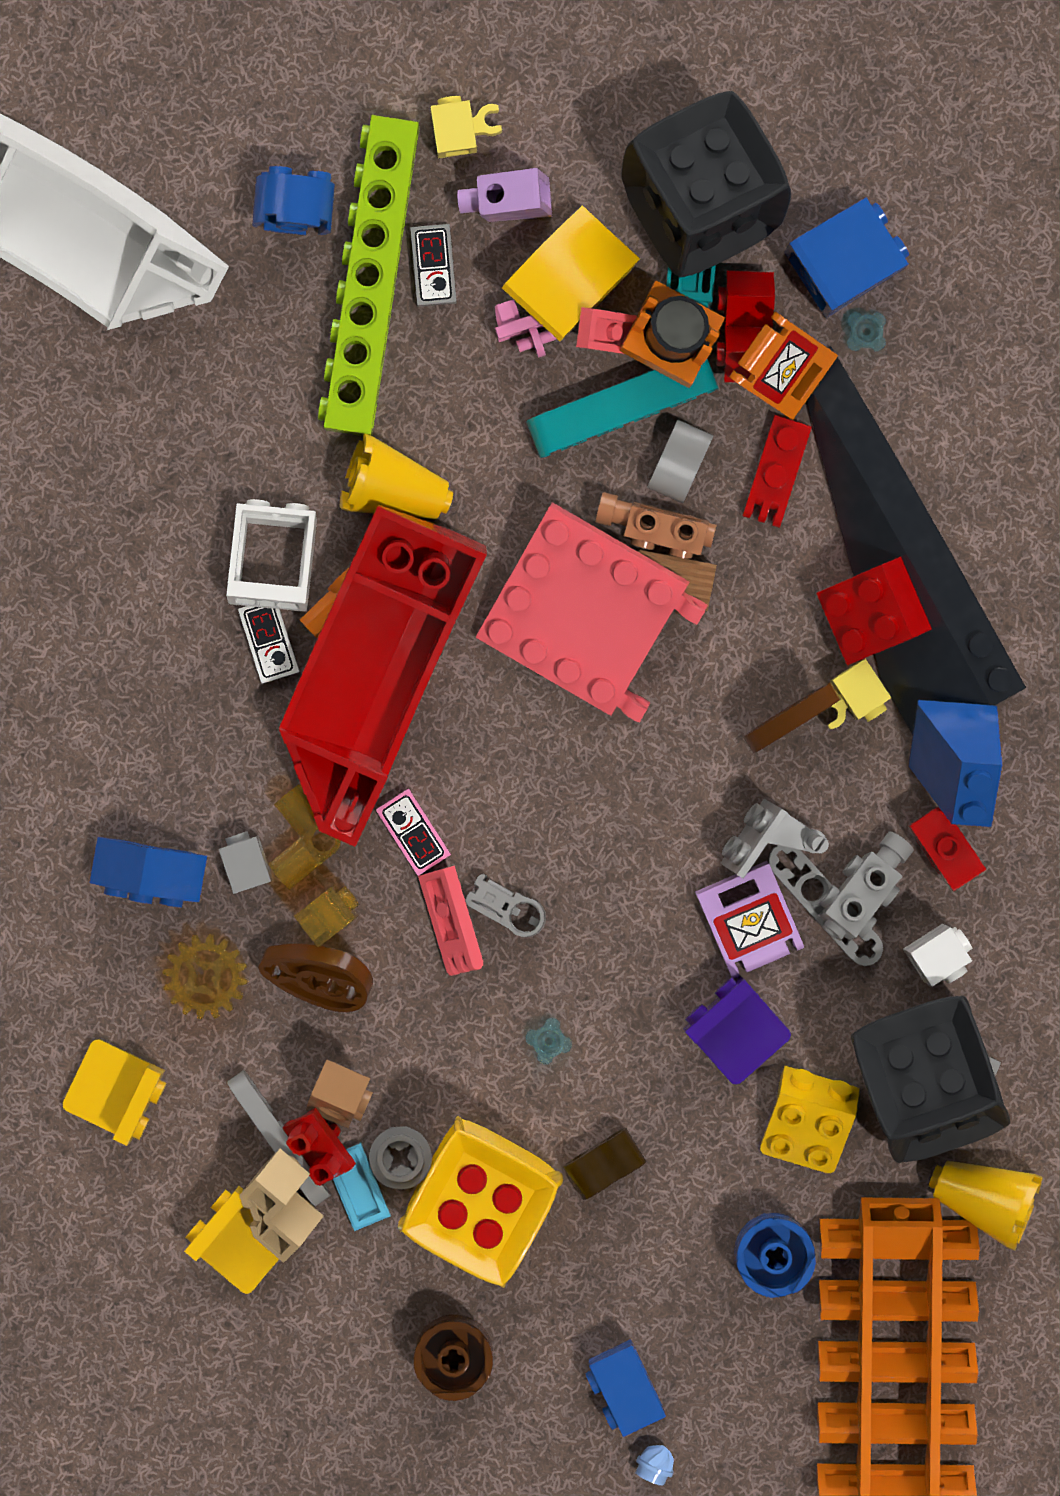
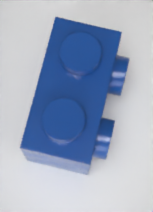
(625, 1388)

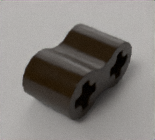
(604, 1164)

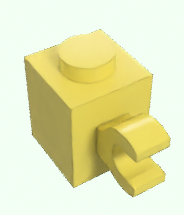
(457, 129)
(860, 693)

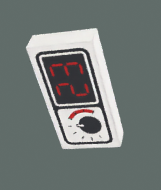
(268, 642)

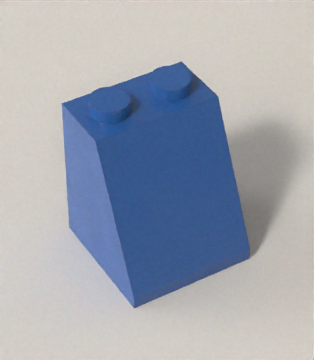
(847, 256)
(958, 758)

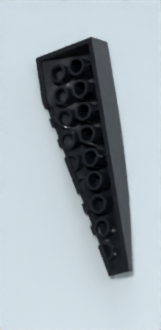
(886, 521)

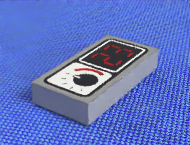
(433, 265)

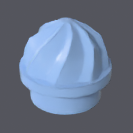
(655, 1464)

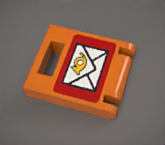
(784, 366)

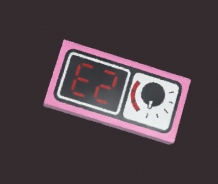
(413, 832)

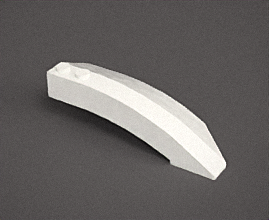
(95, 235)

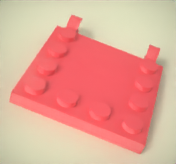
(586, 611)

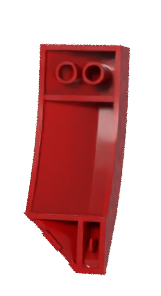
(375, 664)

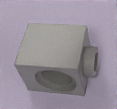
(245, 862)

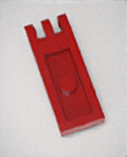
(777, 469)

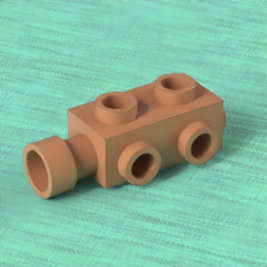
(665, 530)

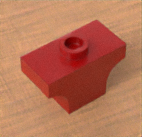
(946, 848)

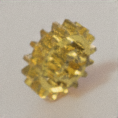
(190, 957)

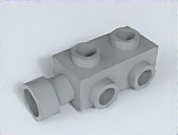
(861, 892)

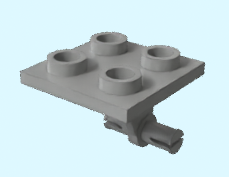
(770, 825)

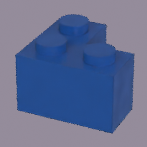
(147, 872)

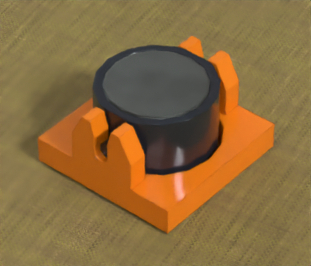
(674, 332)

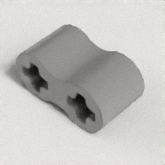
(680, 461)

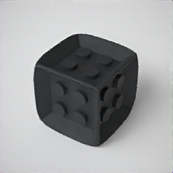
(705, 183)
(930, 1079)

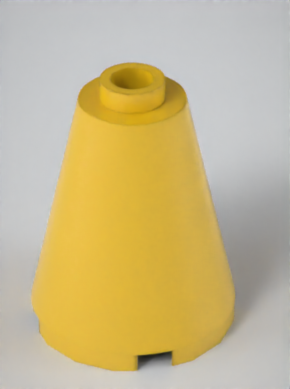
(394, 481)
(988, 1198)

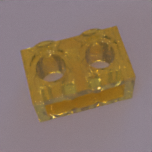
(328, 914)

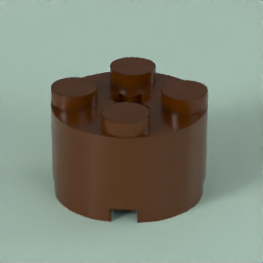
(437, 1373)

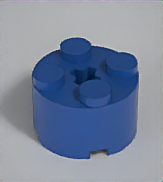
(293, 202)
(778, 1277)

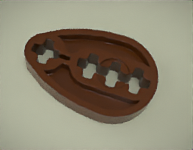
(791, 717)
(318, 975)

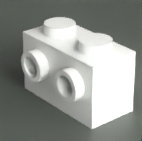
(940, 955)

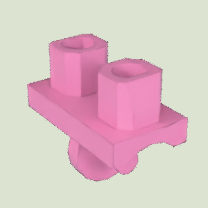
(511, 326)

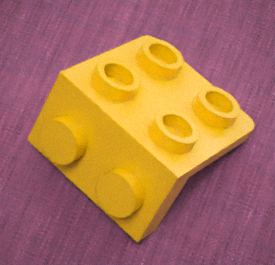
(114, 1091)
(810, 1120)
(230, 1245)

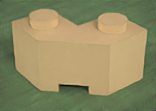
(278, 1212)

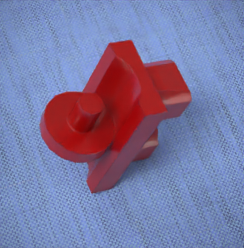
(318, 1146)

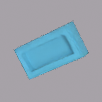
(361, 1192)

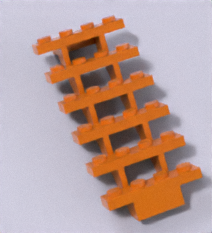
(897, 1231)

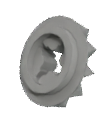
(401, 1176)

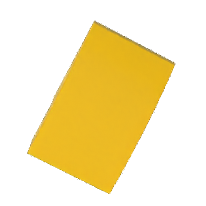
(570, 272)

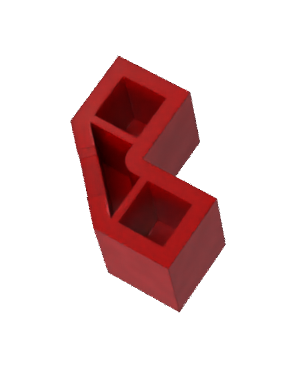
(747, 307)

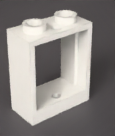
(270, 595)

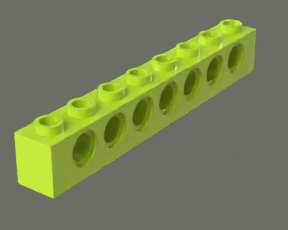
(401, 139)

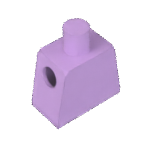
(524, 196)

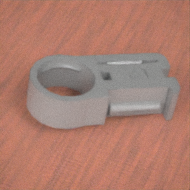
(500, 904)

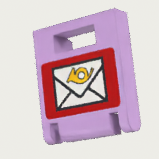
(753, 926)

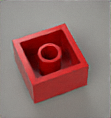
(874, 611)

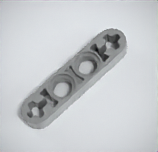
(814, 907)
(271, 1129)

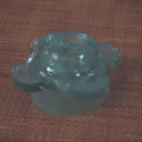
(874, 324)
(537, 1040)

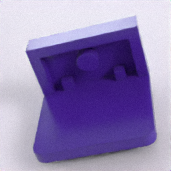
(737, 1030)

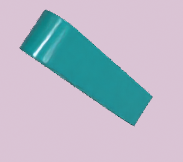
(614, 408)

